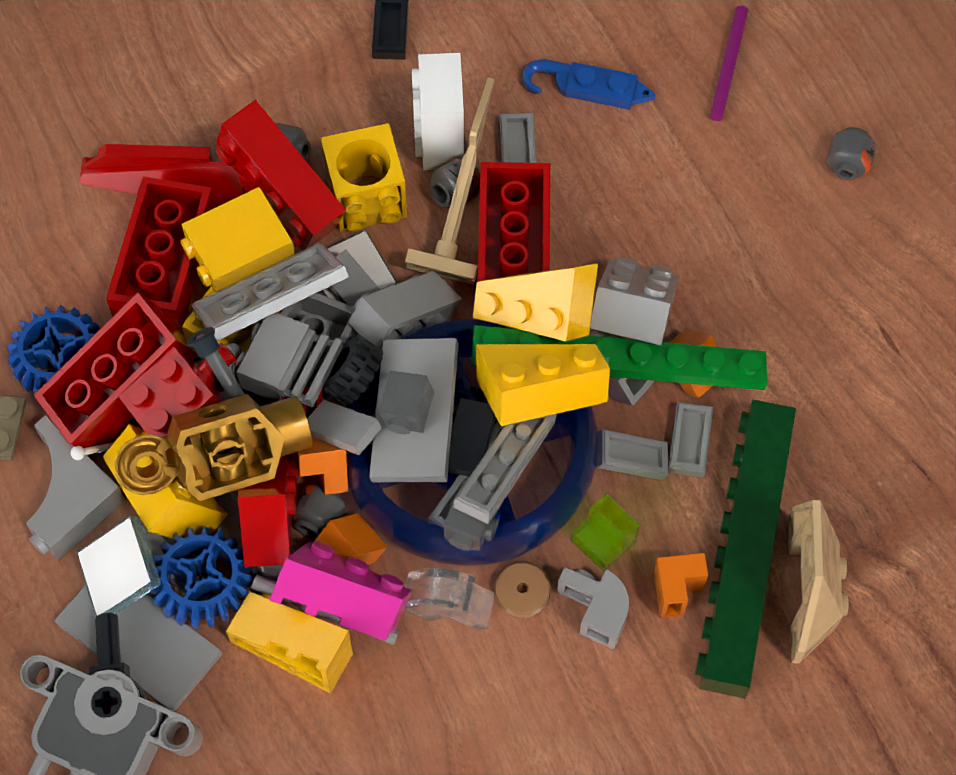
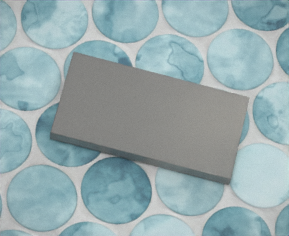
(269, 290)
(417, 454)
(161, 654)

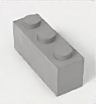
(404, 308)

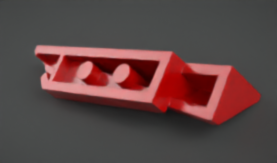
(124, 165)

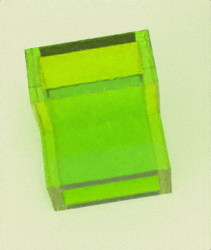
(606, 532)

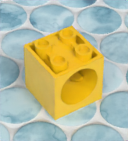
(360, 154)

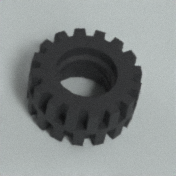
(353, 369)

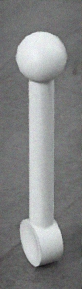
(79, 452)

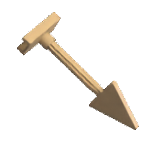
(443, 259)

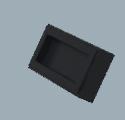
(390, 29)
(470, 436)

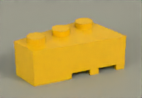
(540, 379)
(292, 640)

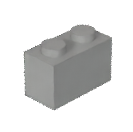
(270, 354)

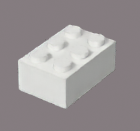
(438, 109)

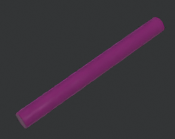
(729, 63)

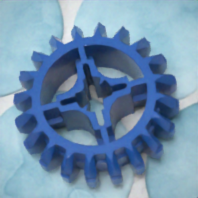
(37, 344)
(176, 563)

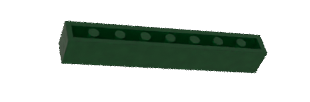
(747, 549)

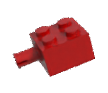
(171, 388)

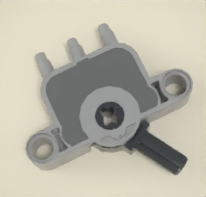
(78, 729)

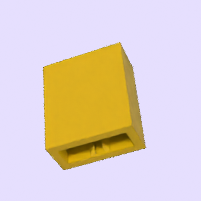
(236, 240)

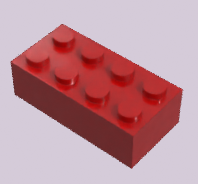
(270, 161)
(513, 219)
(151, 251)
(86, 389)

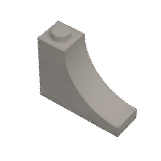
(76, 499)

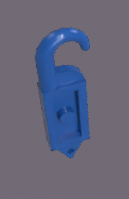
(591, 83)

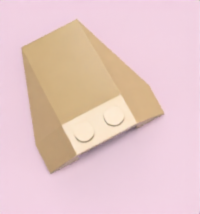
(821, 571)

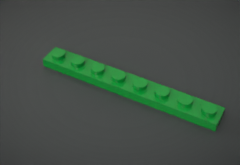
(654, 362)

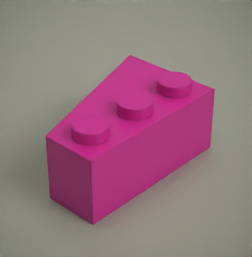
(342, 588)

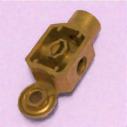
(216, 448)

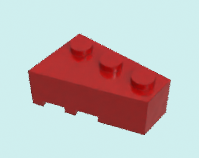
(267, 516)

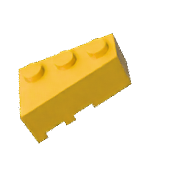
(542, 302)
(172, 508)

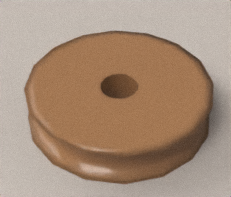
(522, 604)

